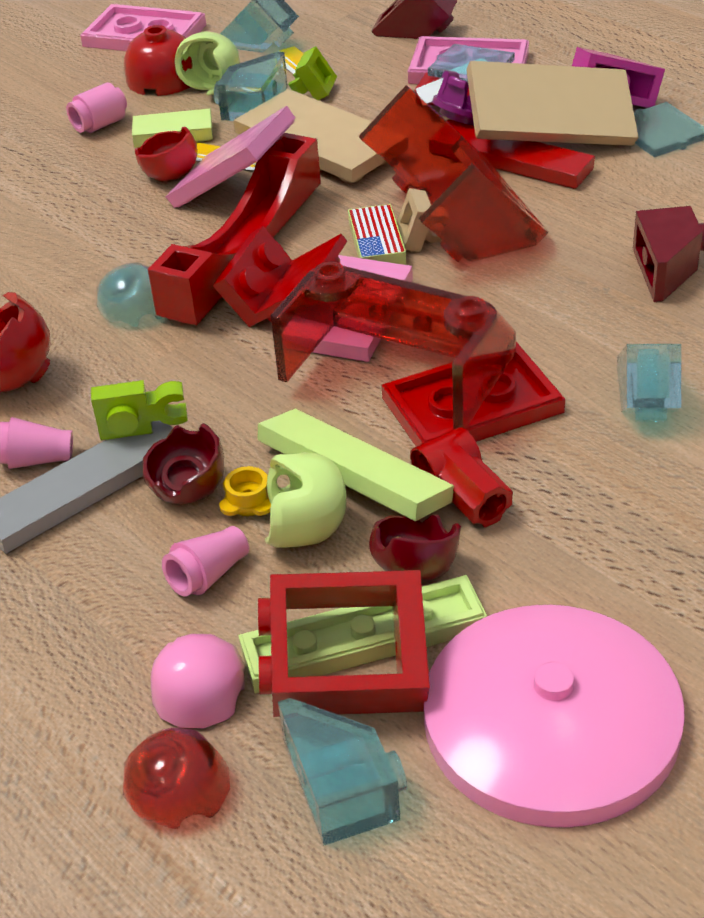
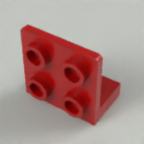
(265, 274)

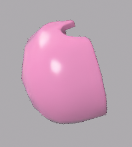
(197, 681)

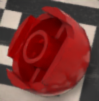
(151, 62)
(22, 343)

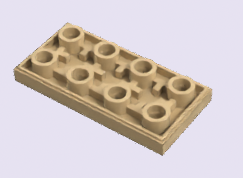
(551, 103)
(336, 132)

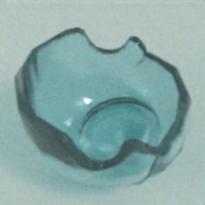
(126, 294)

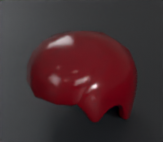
(184, 465)
(412, 545)

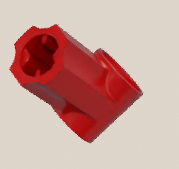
(459, 462)

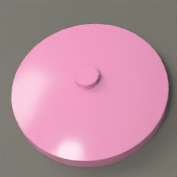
(553, 715)

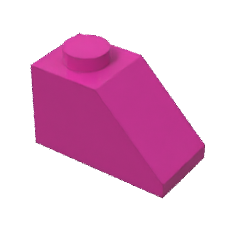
(643, 78)

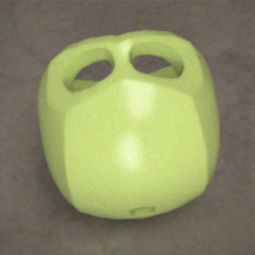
(210, 58)
(311, 502)

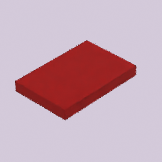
(518, 399)

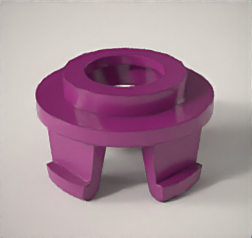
(453, 98)

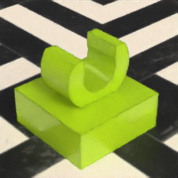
(313, 75)

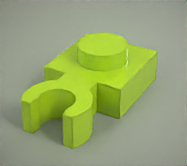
(130, 410)

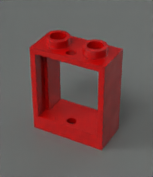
(348, 693)

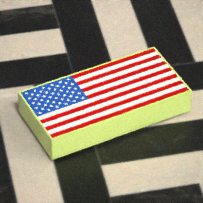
(377, 234)

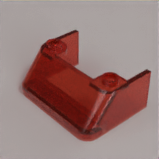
(468, 197)
(402, 314)

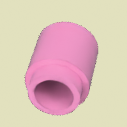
(96, 108)

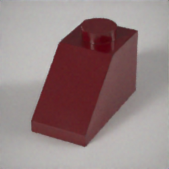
(414, 18)
(667, 247)

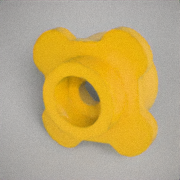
(245, 492)

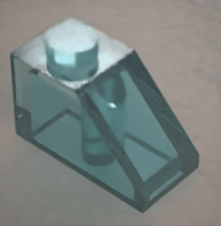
(261, 25)
(250, 84)
(650, 380)
(341, 771)

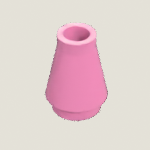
(33, 444)
(200, 561)

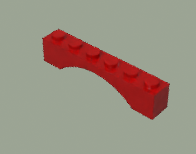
(277, 189)

